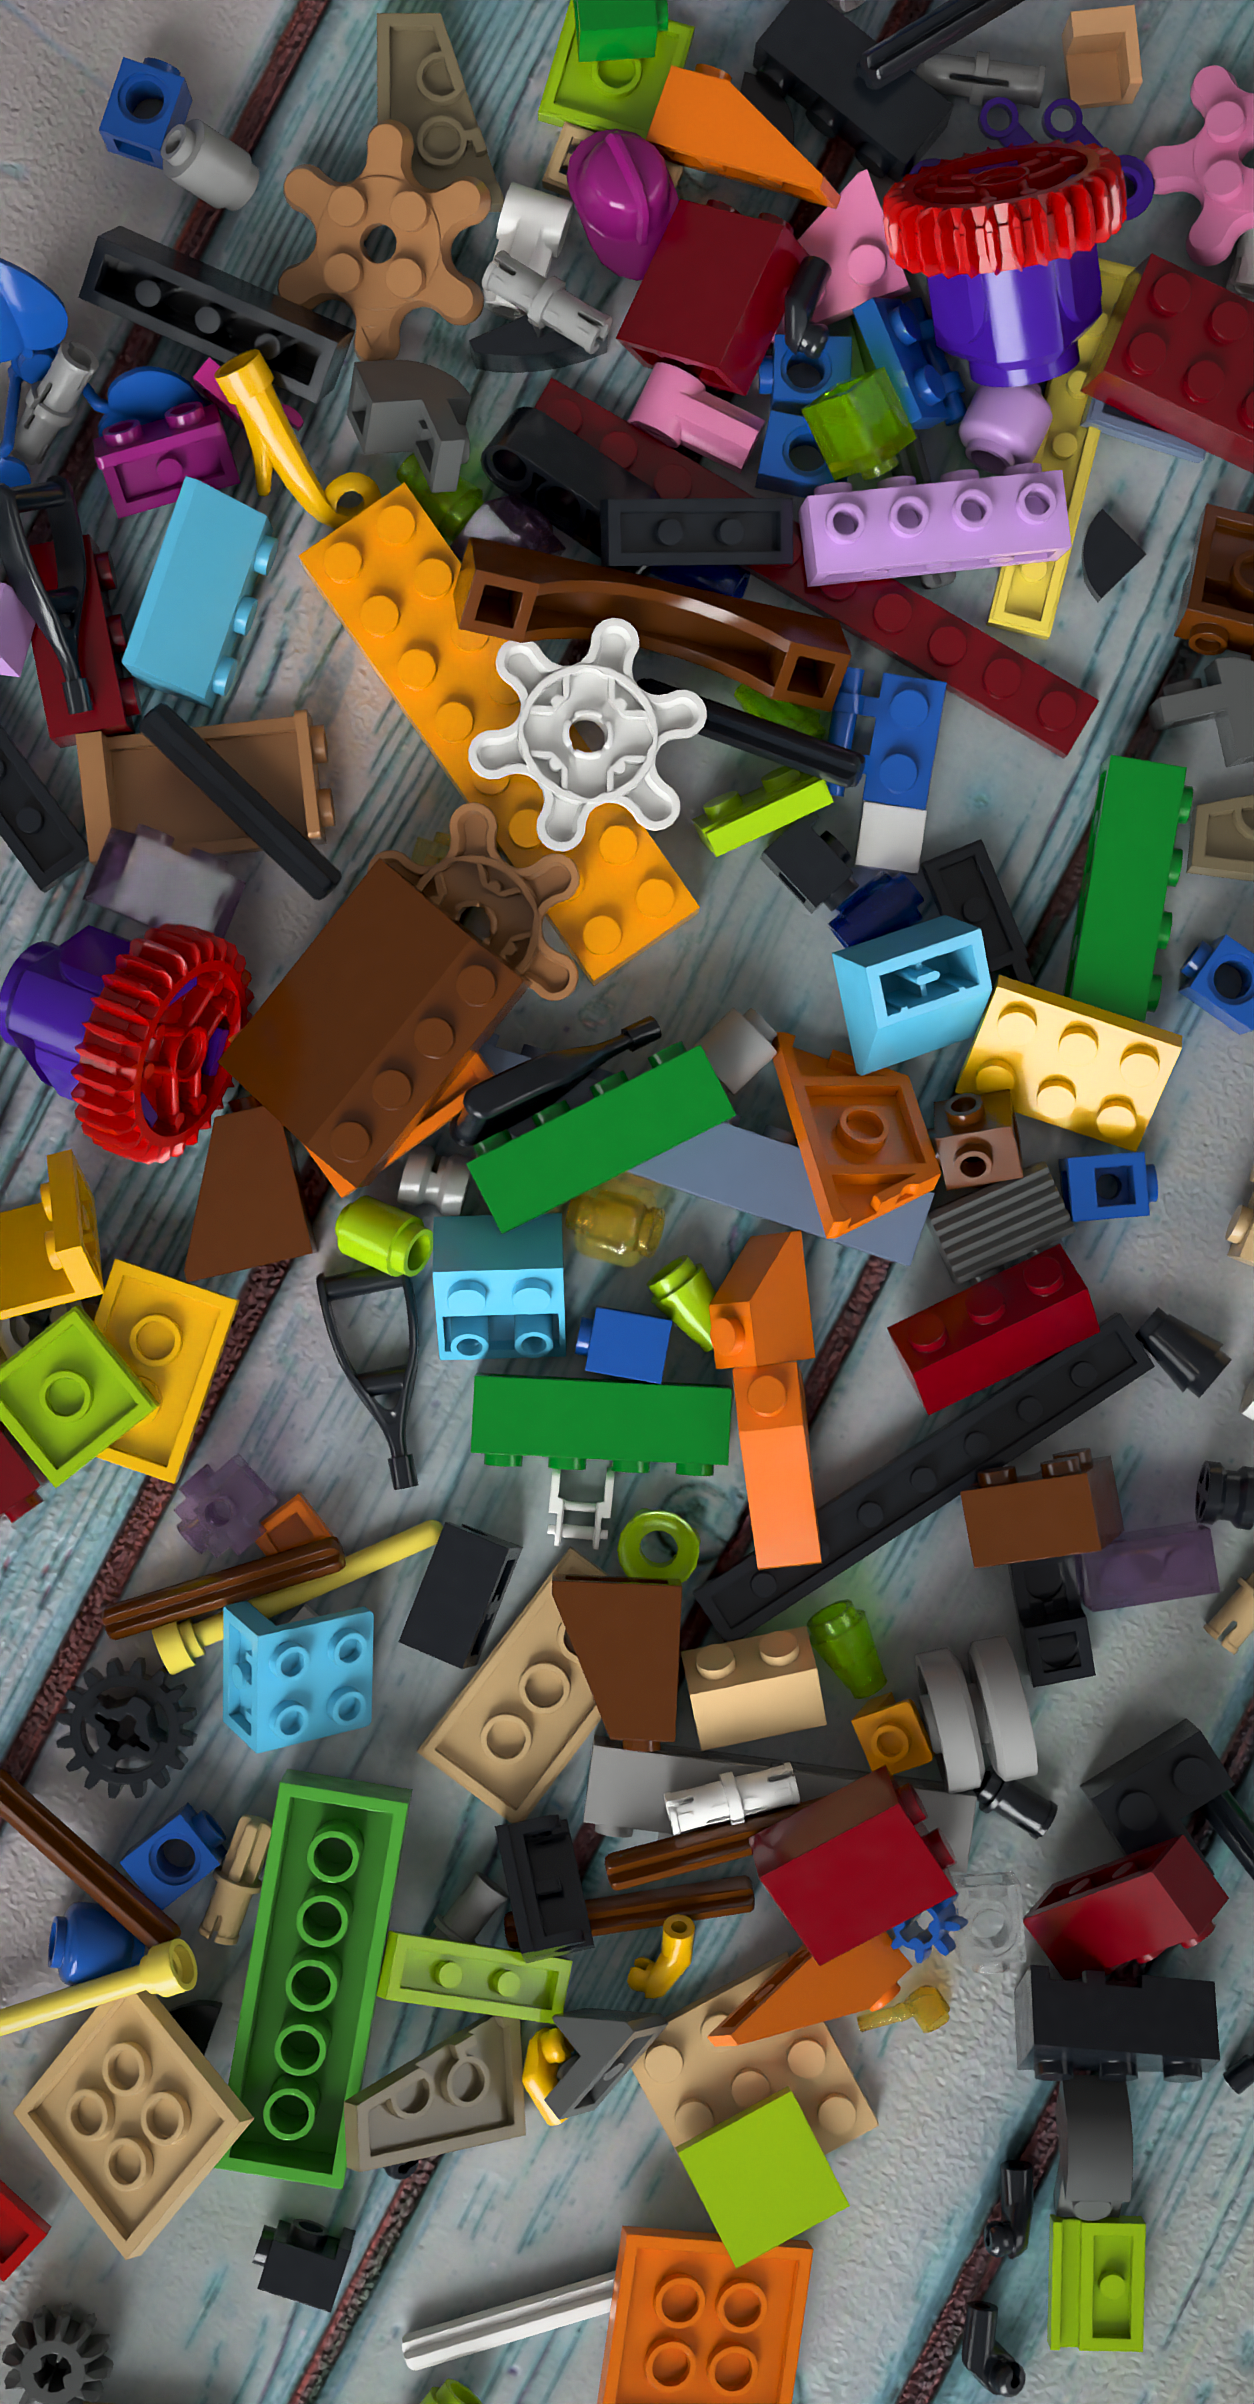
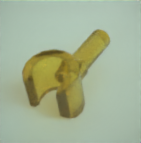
(923, 2004)

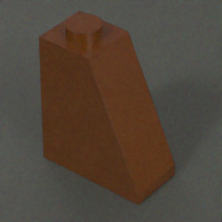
(249, 1197)
(627, 1650)

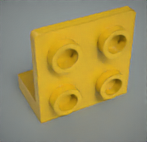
(52, 1245)

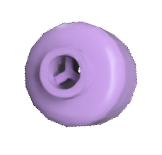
(1004, 426)

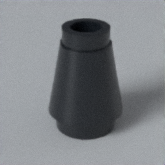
(1183, 1352)

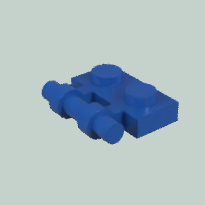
(905, 344)
(903, 735)

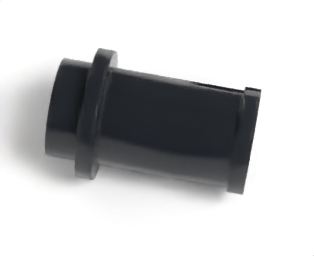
(1015, 1803)

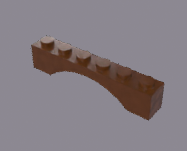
(547, 596)

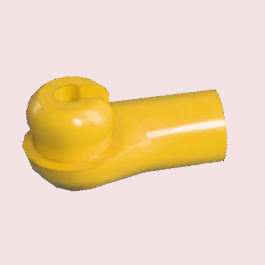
(674, 1959)

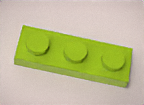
(472, 1978)

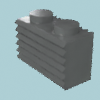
(999, 1225)

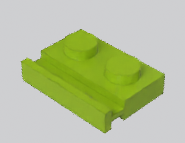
(738, 819)
(1096, 2283)

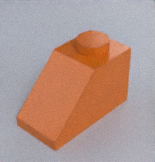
(763, 1305)

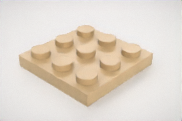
(703, 2085)
(132, 2118)

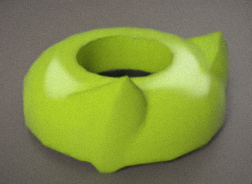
(646, 1521)

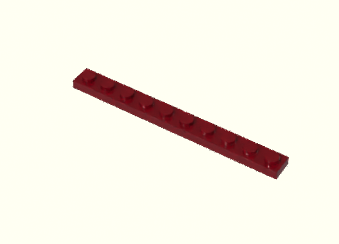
(872, 610)

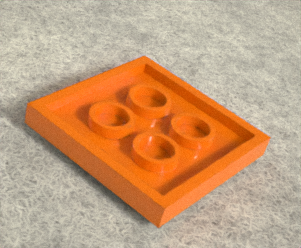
(699, 2327)

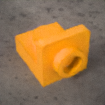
(892, 1734)

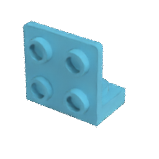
(296, 1676)

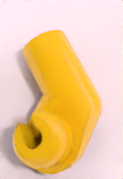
(541, 2065)

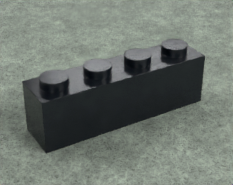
(214, 311)

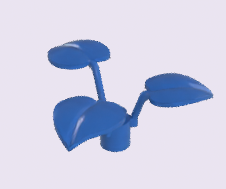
(30, 336)

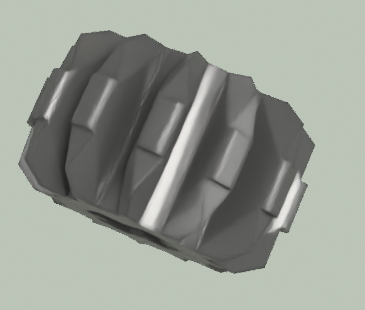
(67, 2339)

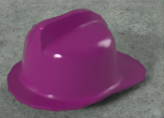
(622, 198)

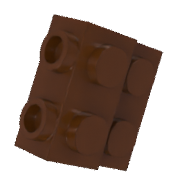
(1219, 588)

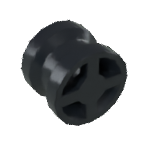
(1225, 1495)

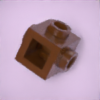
(977, 1139)

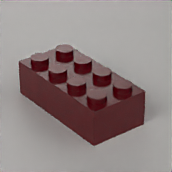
(1181, 359)

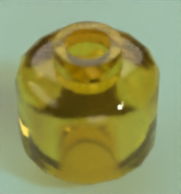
(616, 1223)

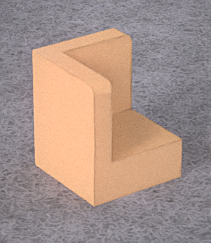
(1102, 56)

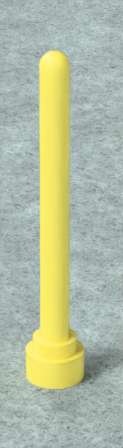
(185, 1641)
(164, 1970)

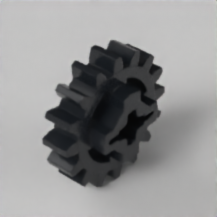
(105, 1712)

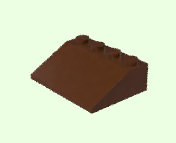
(373, 1024)

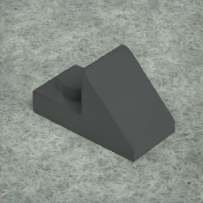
(606, 2048)

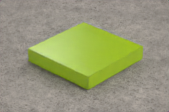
(611, 91)
(70, 1396)
(762, 2176)

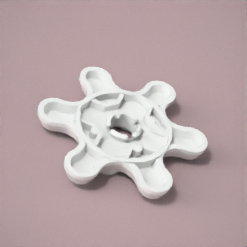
(595, 691)

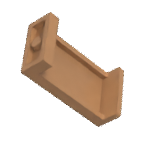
(135, 783)

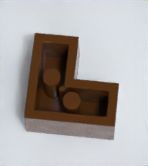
(1045, 1514)

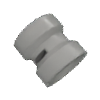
(435, 1180)

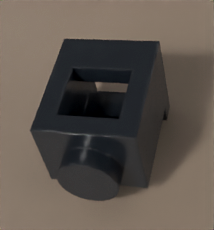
(811, 865)
(303, 2262)

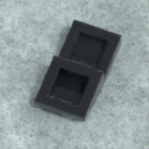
(519, 350)
(1051, 1620)

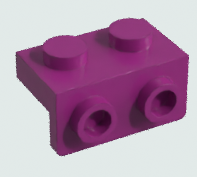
(150, 460)

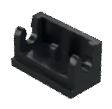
(460, 1595)
(544, 1888)

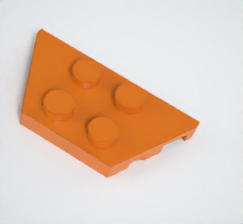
(855, 1135)

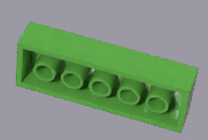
(314, 1973)

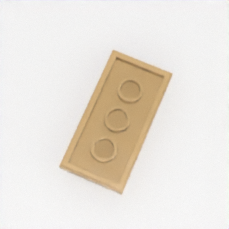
(520, 1709)

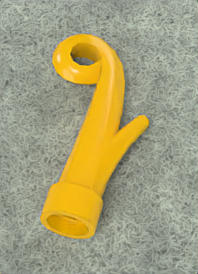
(274, 445)

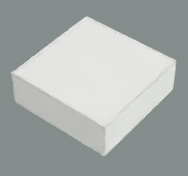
(890, 838)

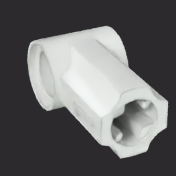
(532, 232)

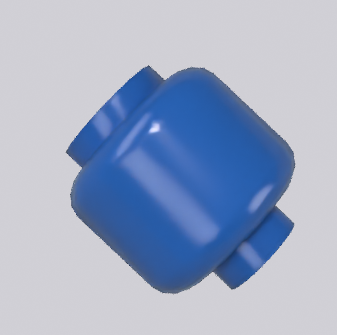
(90, 1944)

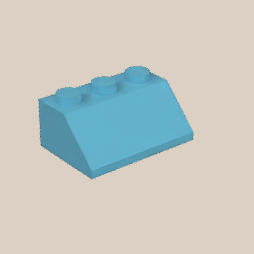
(200, 595)

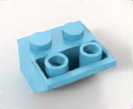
(912, 991)
(498, 1289)

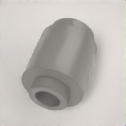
(209, 165)
(738, 1048)

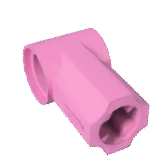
(682, 413)

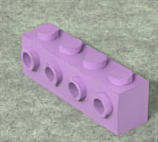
(934, 525)

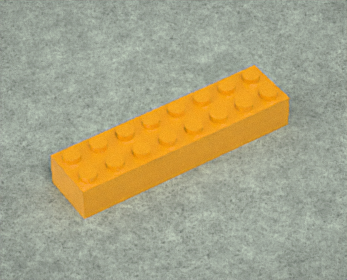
(393, 593)

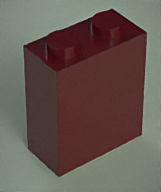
(713, 294)
(854, 1864)

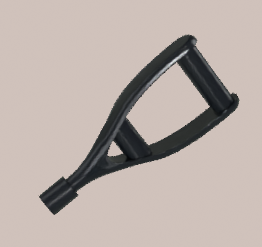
(59, 609)
(538, 1083)
(381, 1381)

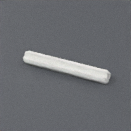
(508, 2322)

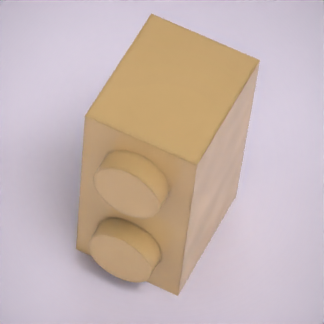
(754, 1688)

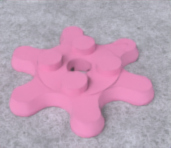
(1212, 166)

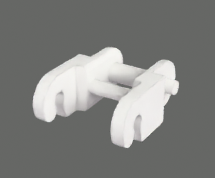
(601, 1509)

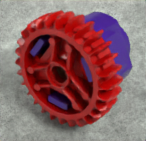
(1010, 252)
(131, 1031)

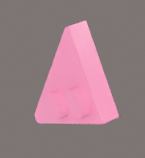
(857, 252)

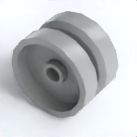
(985, 1712)

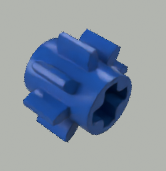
(915, 1938)

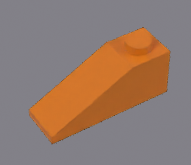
(718, 131)
(777, 1464)
(809, 1994)

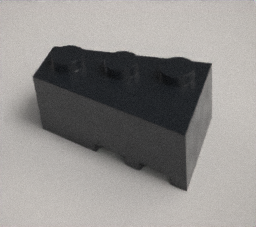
(1115, 2026)

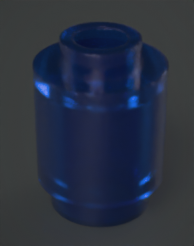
(877, 909)

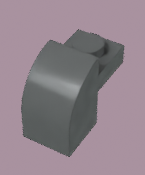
(414, 410)
(1226, 699)
(1093, 2148)

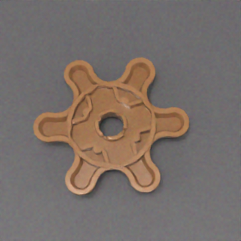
(424, 229)
(510, 895)

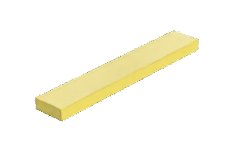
(1030, 593)

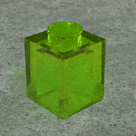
(860, 425)

